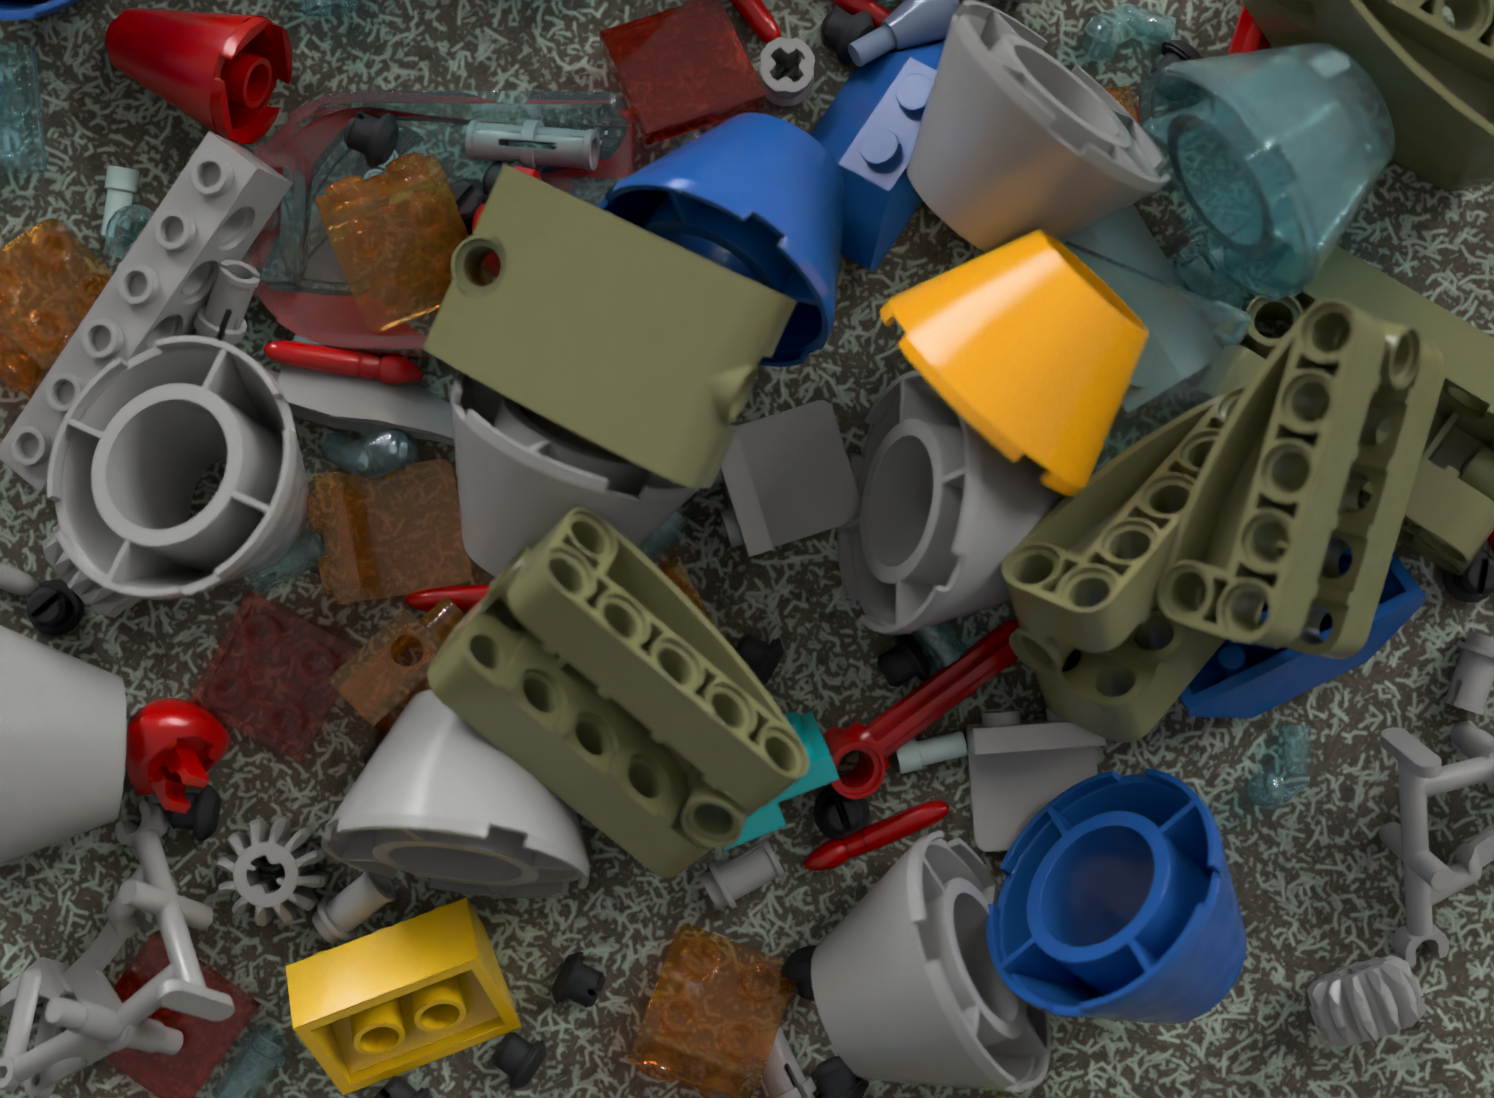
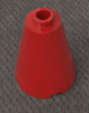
(206, 65)

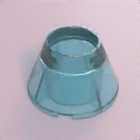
(1269, 155)

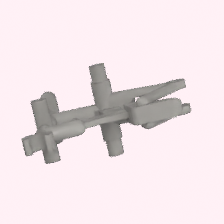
(1425, 875)
(84, 998)

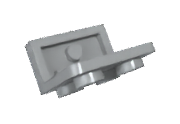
(787, 479)
(1020, 769)

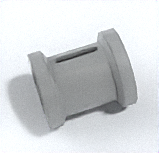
(787, 52)

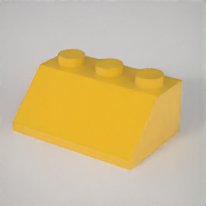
(400, 997)

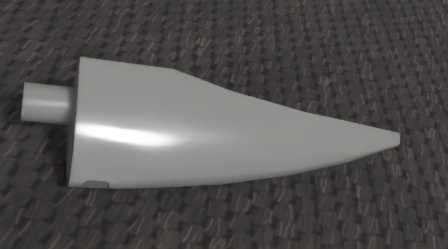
(364, 403)

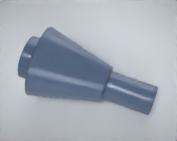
(906, 27)

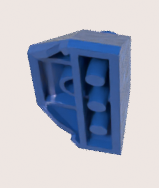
(871, 139)
(1254, 678)

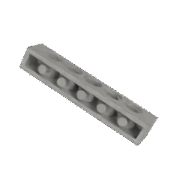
(157, 288)

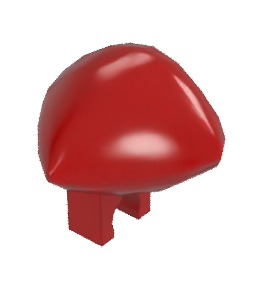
(172, 747)

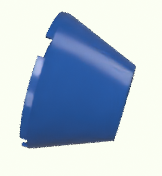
(758, 204)
(1119, 904)

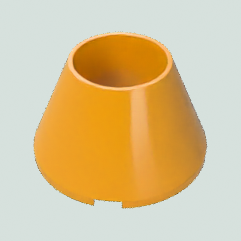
(1026, 352)

